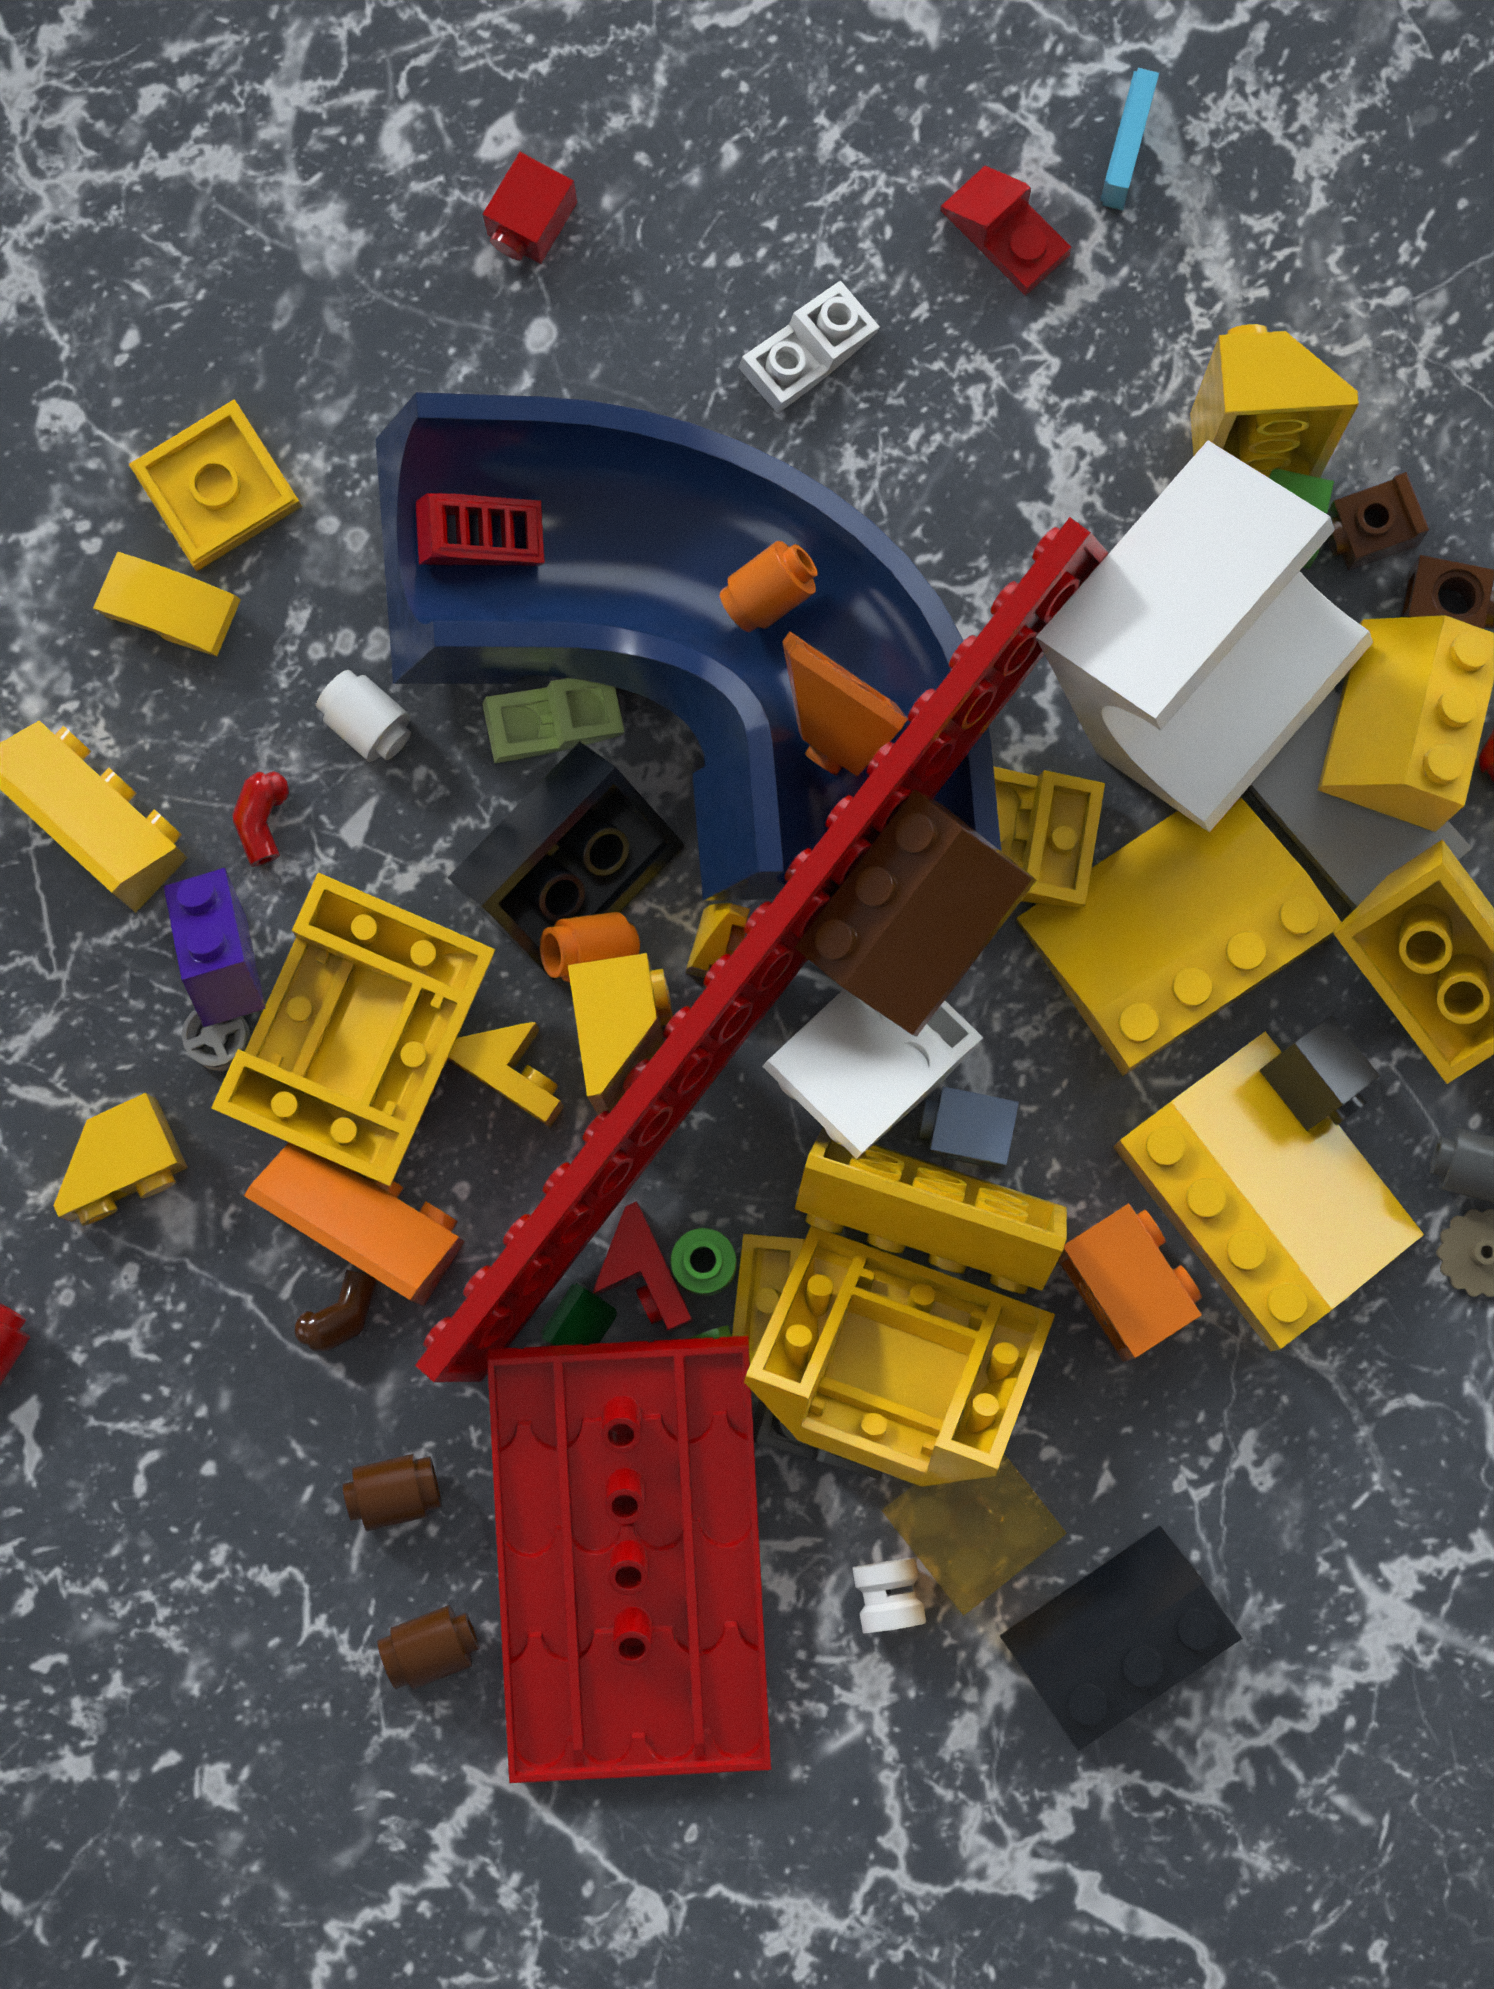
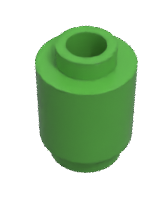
(710, 1282)

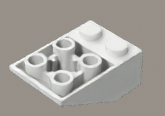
(866, 1071)

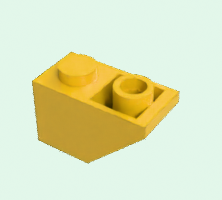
(116, 1156)

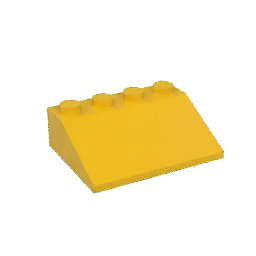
(1179, 930)
(1267, 1208)
(933, 1211)

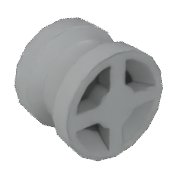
(217, 1059)

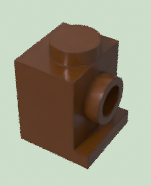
(1400, 515)

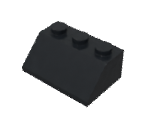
(566, 851)
(1120, 1637)

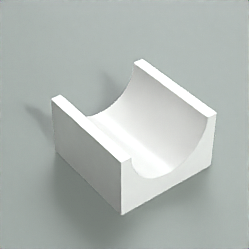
(1203, 636)

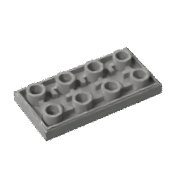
(1342, 839)

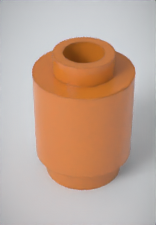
(769, 586)
(586, 940)

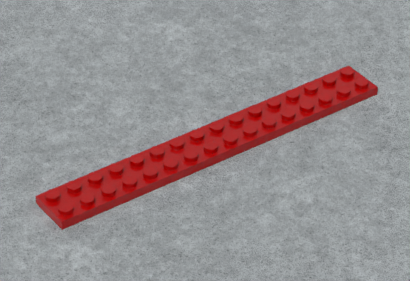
(751, 979)

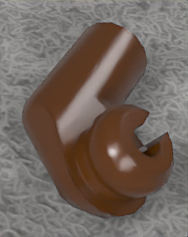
(341, 1320)

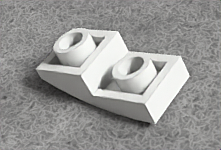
(809, 347)

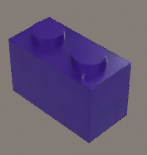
(214, 947)

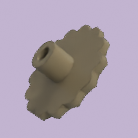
(1469, 1252)

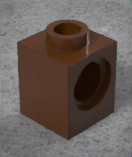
(1434, 574)

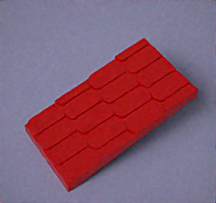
(628, 1559)

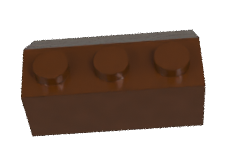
(915, 913)

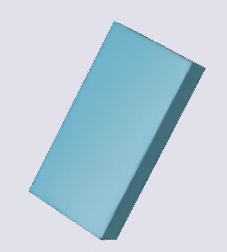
(1129, 138)

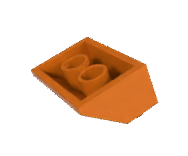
(359, 1220)

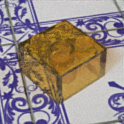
(974, 1531)

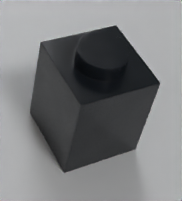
(1321, 1075)

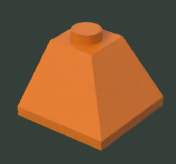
(837, 710)

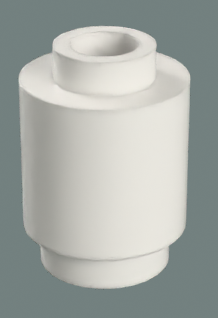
(364, 716)

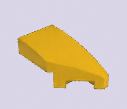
(718, 934)

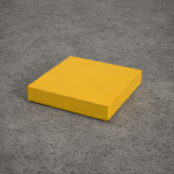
(215, 485)

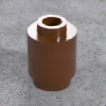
(392, 1492)
(428, 1648)

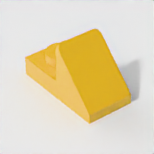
(492, 1061)

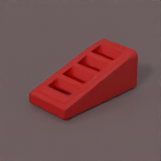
(432, 530)

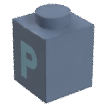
(969, 1127)

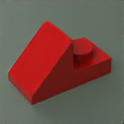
(1001, 223)
(637, 1254)

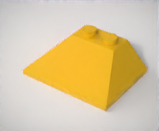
(355, 1030)
(896, 1362)

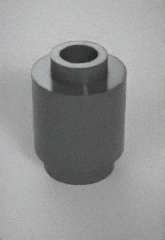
(1465, 1164)

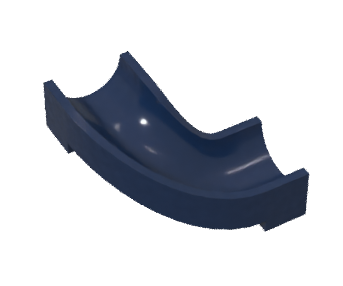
(636, 548)

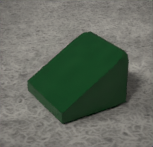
(579, 1319)

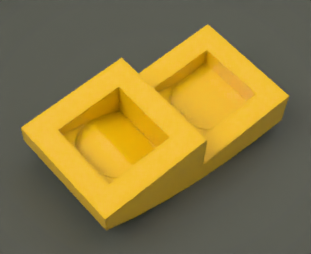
(167, 603)

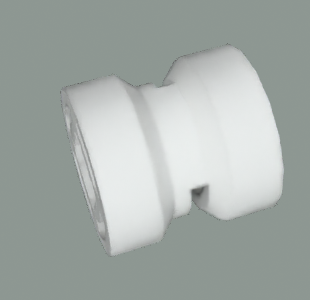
(891, 1610)

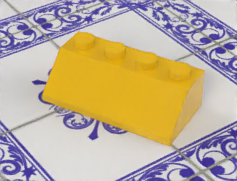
(1271, 402)

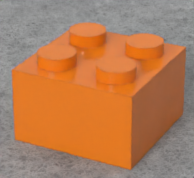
(1130, 1282)

